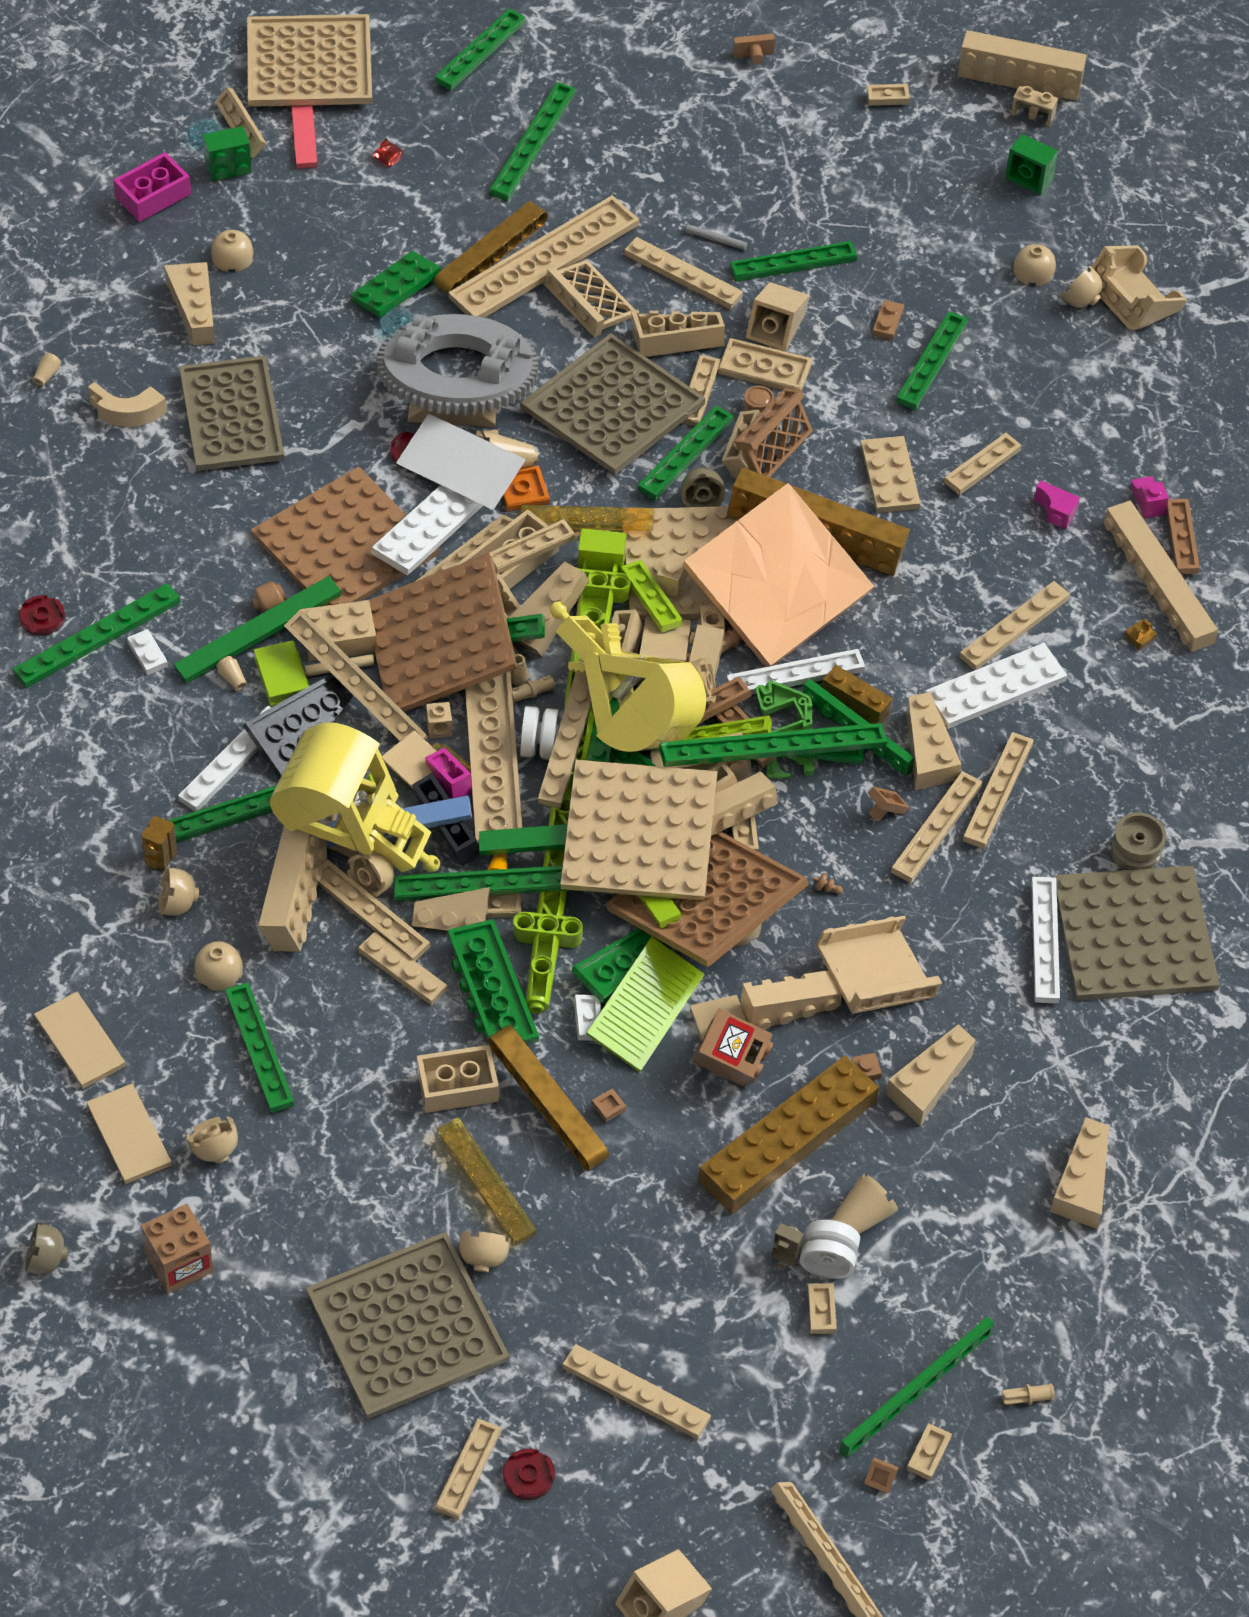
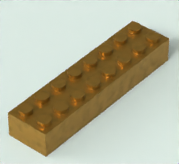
(862, 535)
(788, 1134)

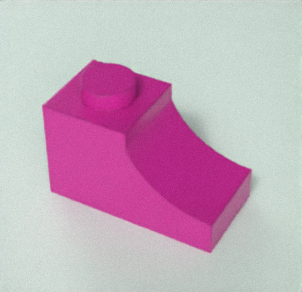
(1150, 496)
(1059, 504)
(450, 773)

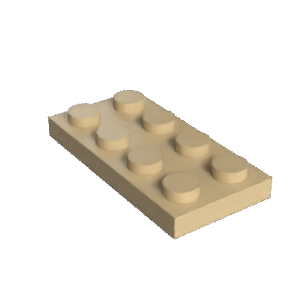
(890, 474)

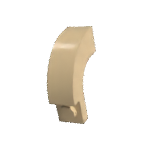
(127, 411)

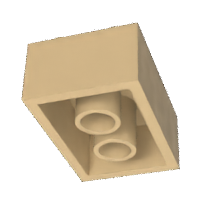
(346, 625)
(457, 1078)

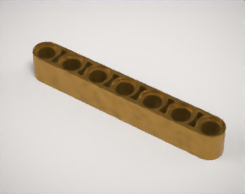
(492, 247)
(548, 1098)

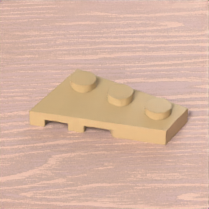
(452, 910)

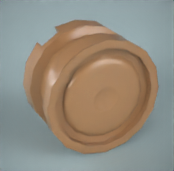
(757, 398)

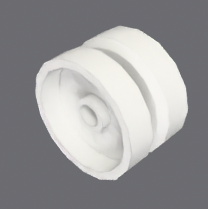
(539, 732)
(829, 1249)

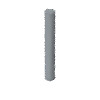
(716, 237)

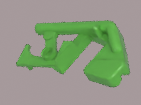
(777, 697)

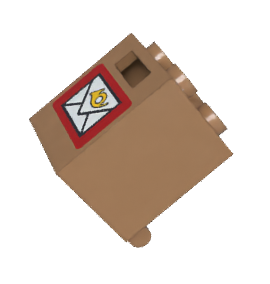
(727, 1046)
(177, 1248)

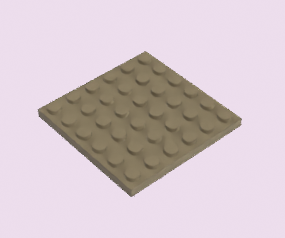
(612, 403)
(1135, 933)
(407, 1325)

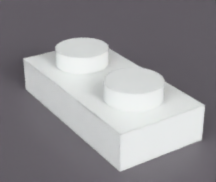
(147, 652)
(586, 1011)

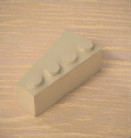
(192, 296)
(676, 332)
(929, 1075)
(1082, 1183)

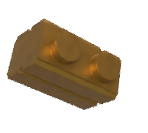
(159, 843)

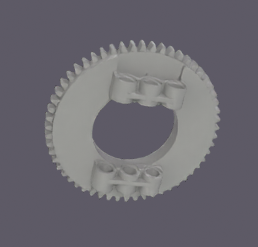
(504, 374)

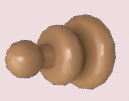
(829, 885)

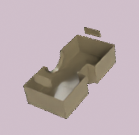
(787, 1245)

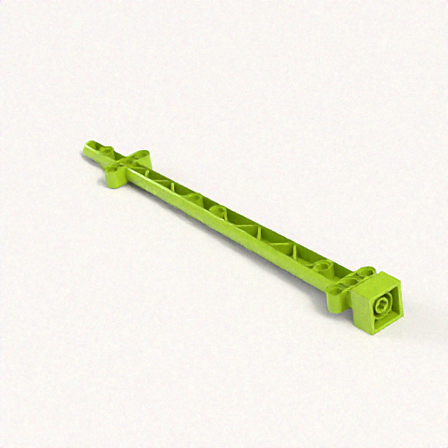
(601, 560)

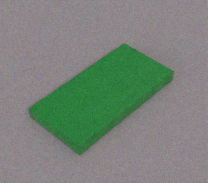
(608, 967)

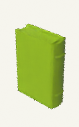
(280, 671)

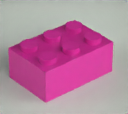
(152, 186)

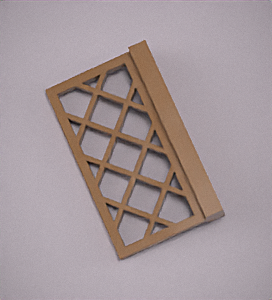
(768, 423)

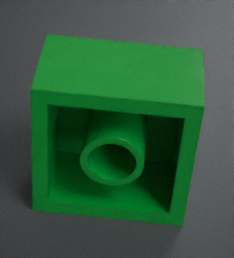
(227, 153)
(1031, 164)

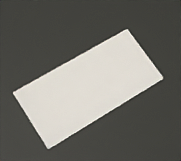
(461, 461)

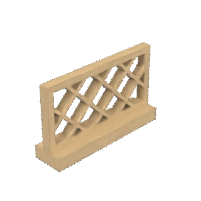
(578, 303)

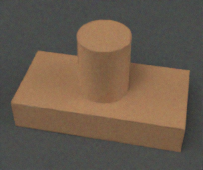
(754, 46)
(886, 801)

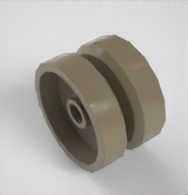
(1138, 842)

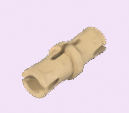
(532, 688)

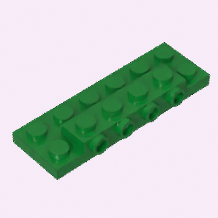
(490, 981)

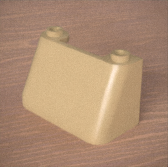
(1129, 291)

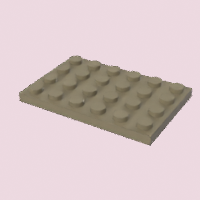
(231, 413)

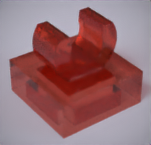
(388, 153)

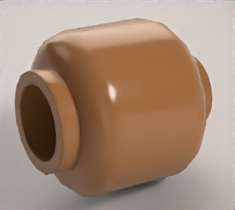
(267, 596)

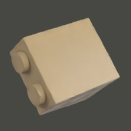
(776, 316)
(664, 1589)

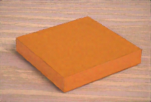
(526, 489)

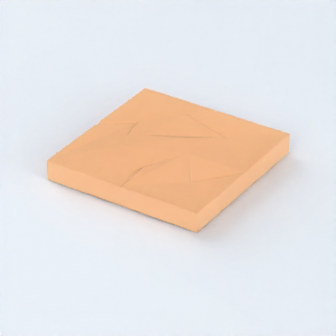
(778, 576)

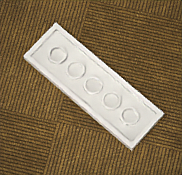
(424, 529)
(997, 685)

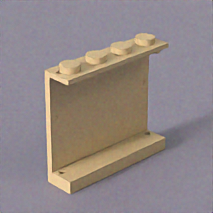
(874, 965)

